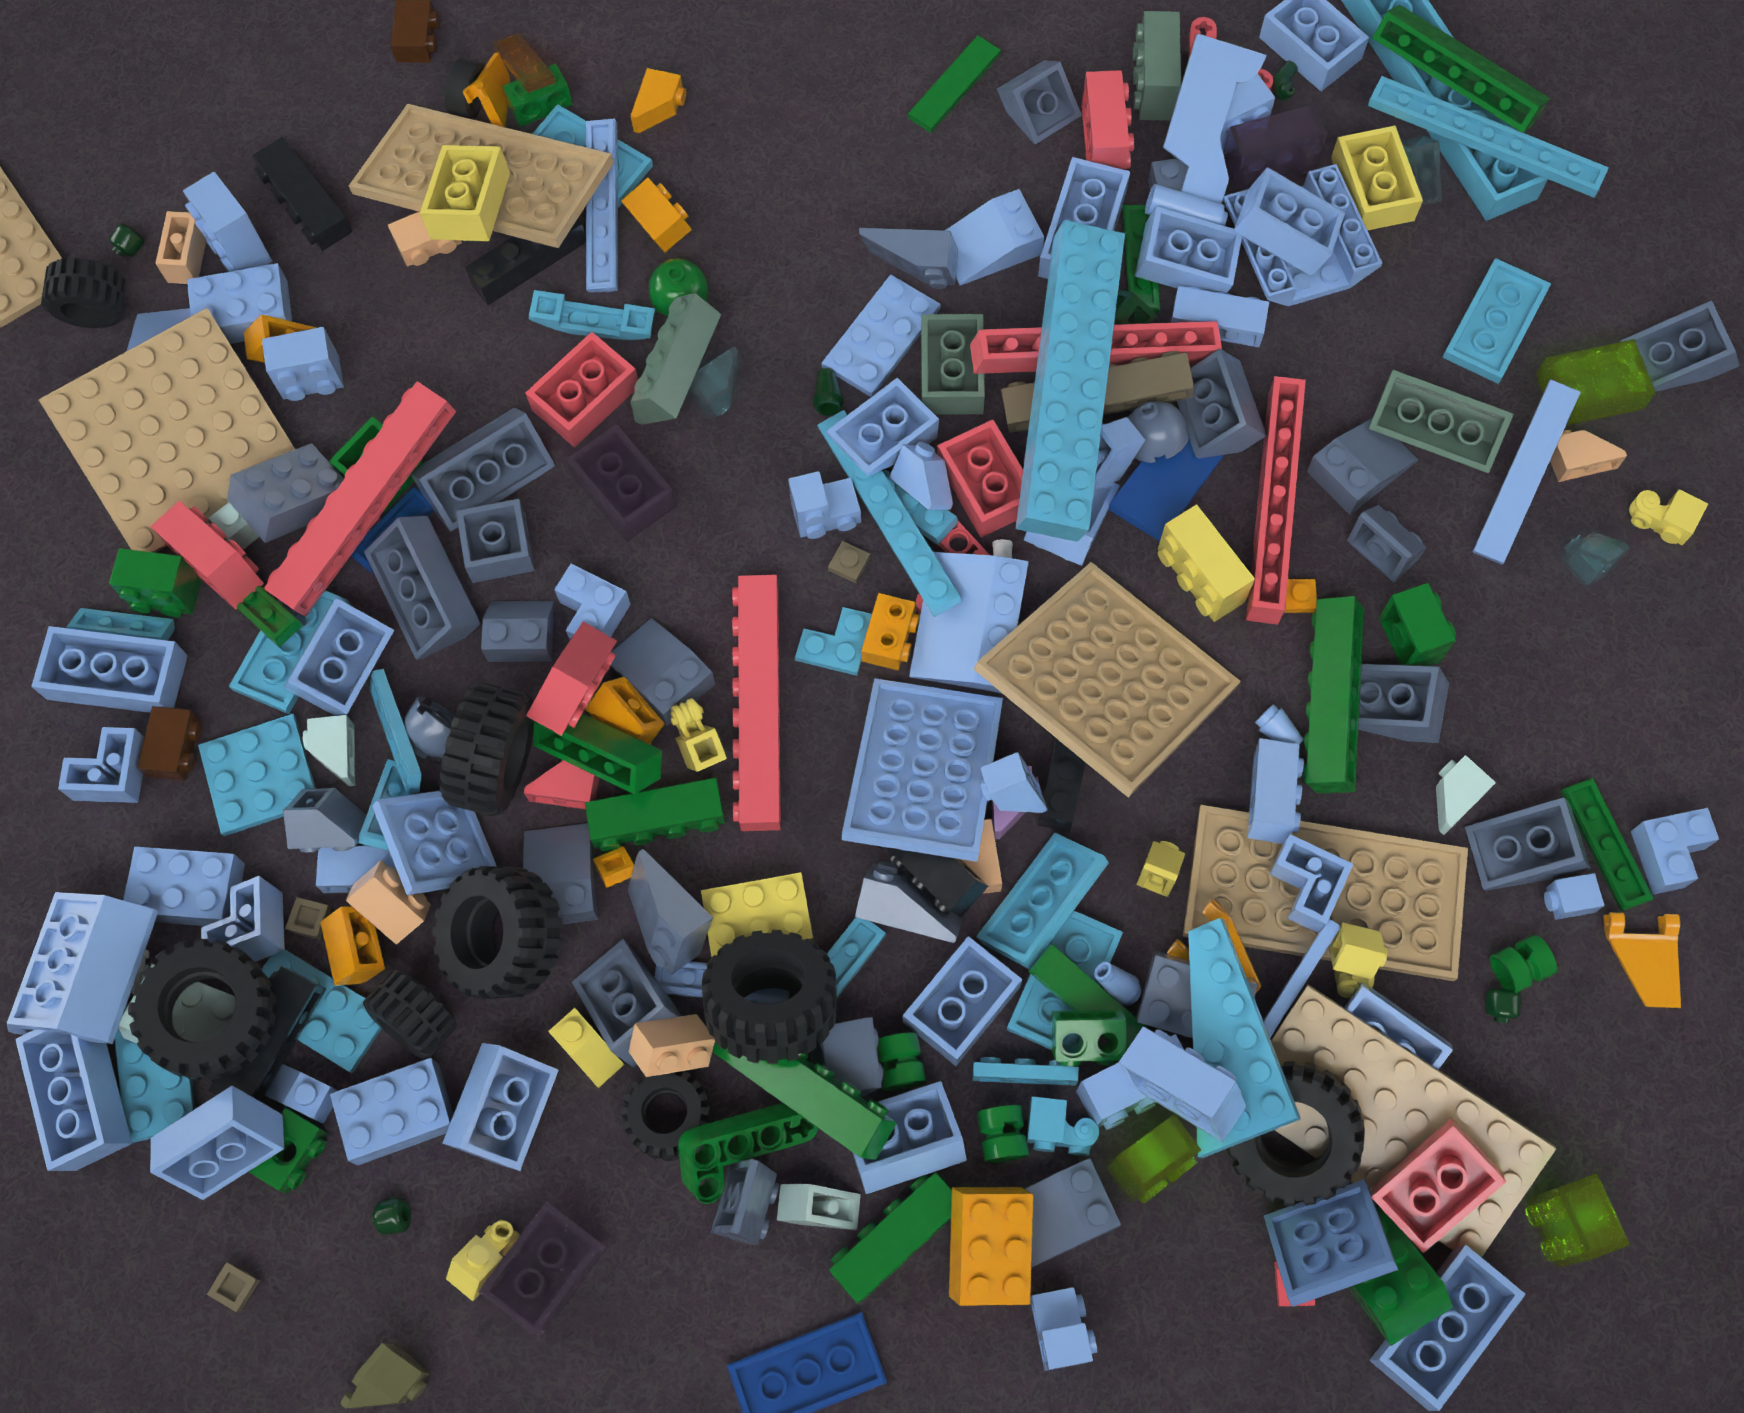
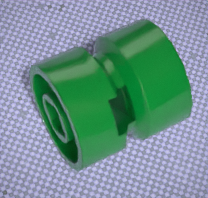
(1525, 963)
(900, 1062)
(1002, 1133)

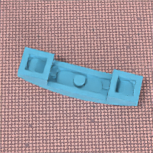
(582, 319)

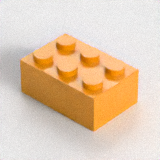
(990, 1246)

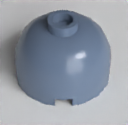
(1162, 429)
(428, 728)

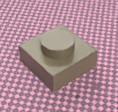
(849, 562)
(306, 918)
(233, 1287)

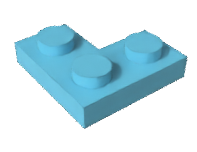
(838, 651)

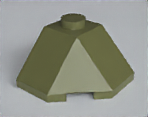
(386, 1379)

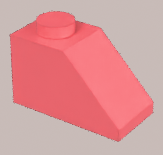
(563, 786)

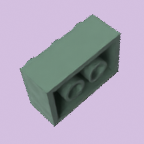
(1157, 65)
(947, 364)

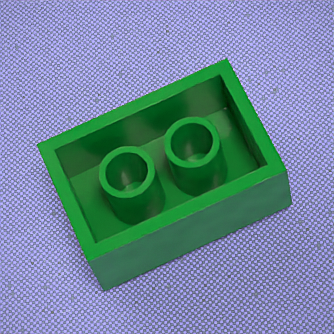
(1406, 1297)

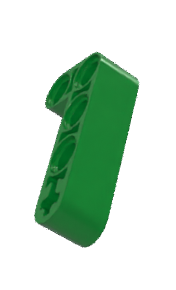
(784, 1131)

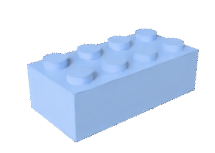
(1089, 196)
(109, 670)
(72, 1099)
(1442, 1352)

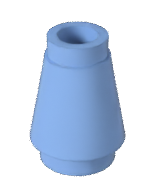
(1278, 726)
(1118, 983)

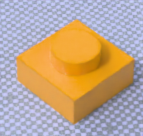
(1301, 596)
(614, 866)

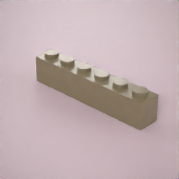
(1126, 389)

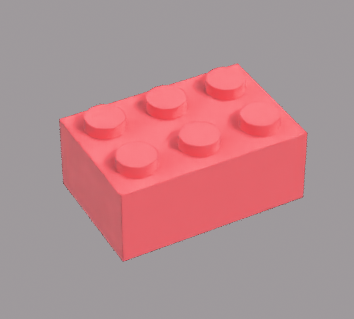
(1107, 119)
(582, 389)
(984, 476)
(207, 553)
(573, 679)
(1437, 1185)

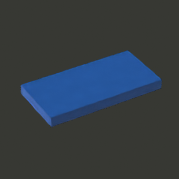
(1162, 489)
(809, 1370)

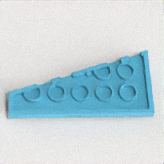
(1233, 1036)

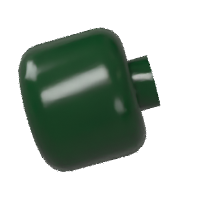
(126, 240)
(1503, 1004)
(392, 1216)

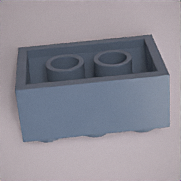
(1222, 409)

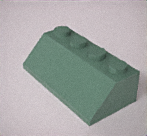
(674, 360)
(1440, 421)

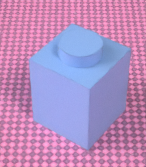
(1573, 896)

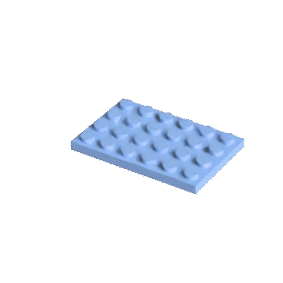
(922, 770)

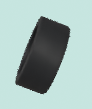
(459, 77)

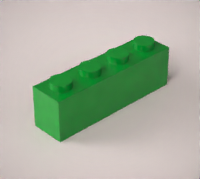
(603, 753)
(655, 814)
(895, 1239)

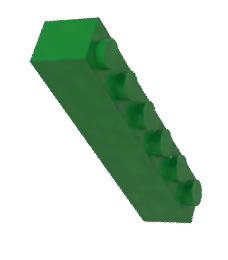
(1460, 68)
(1334, 695)
(821, 1100)

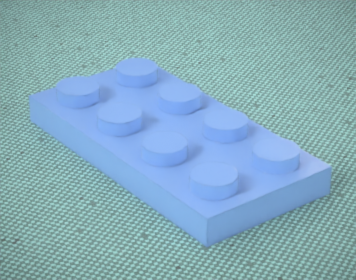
(880, 336)

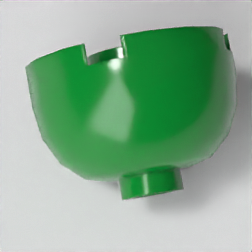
(675, 279)

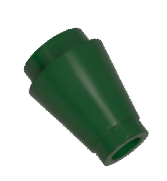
(827, 393)

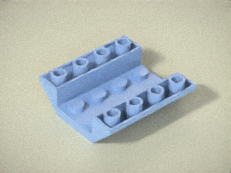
(1351, 258)
(83, 967)

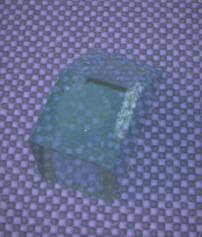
(1424, 160)
(716, 384)
(1592, 556)

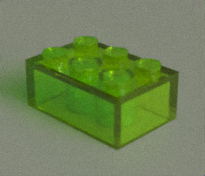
(1608, 376)
(1158, 1155)
(1576, 1222)

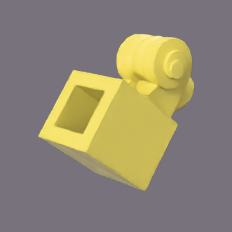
(1673, 521)
(697, 743)
(1356, 957)
(480, 1258)

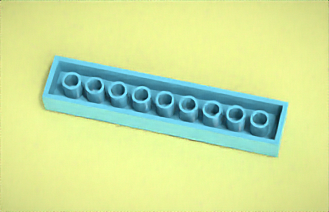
(1490, 182)
(1070, 382)

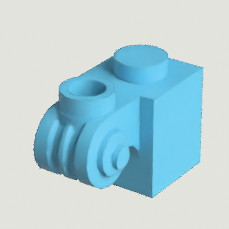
(1049, 1128)

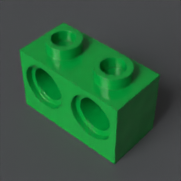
(538, 103)
(1090, 1026)

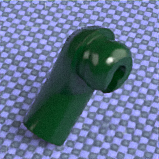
(1281, 84)

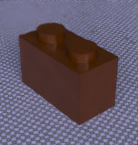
(413, 31)
(170, 743)

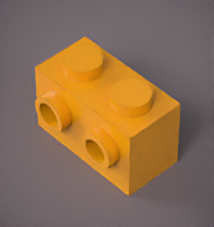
(656, 214)
(889, 632)
(625, 709)
(351, 947)

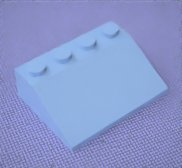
(960, 636)

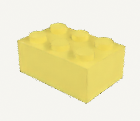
(1378, 177)
(465, 193)
(1204, 564)
(757, 906)

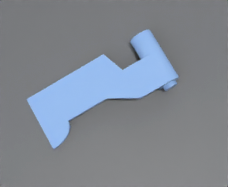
(1197, 128)

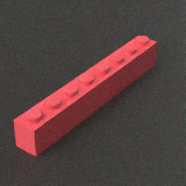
(1019, 347)
(360, 499)
(1276, 500)
(758, 703)

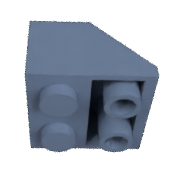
(322, 821)
(852, 1054)

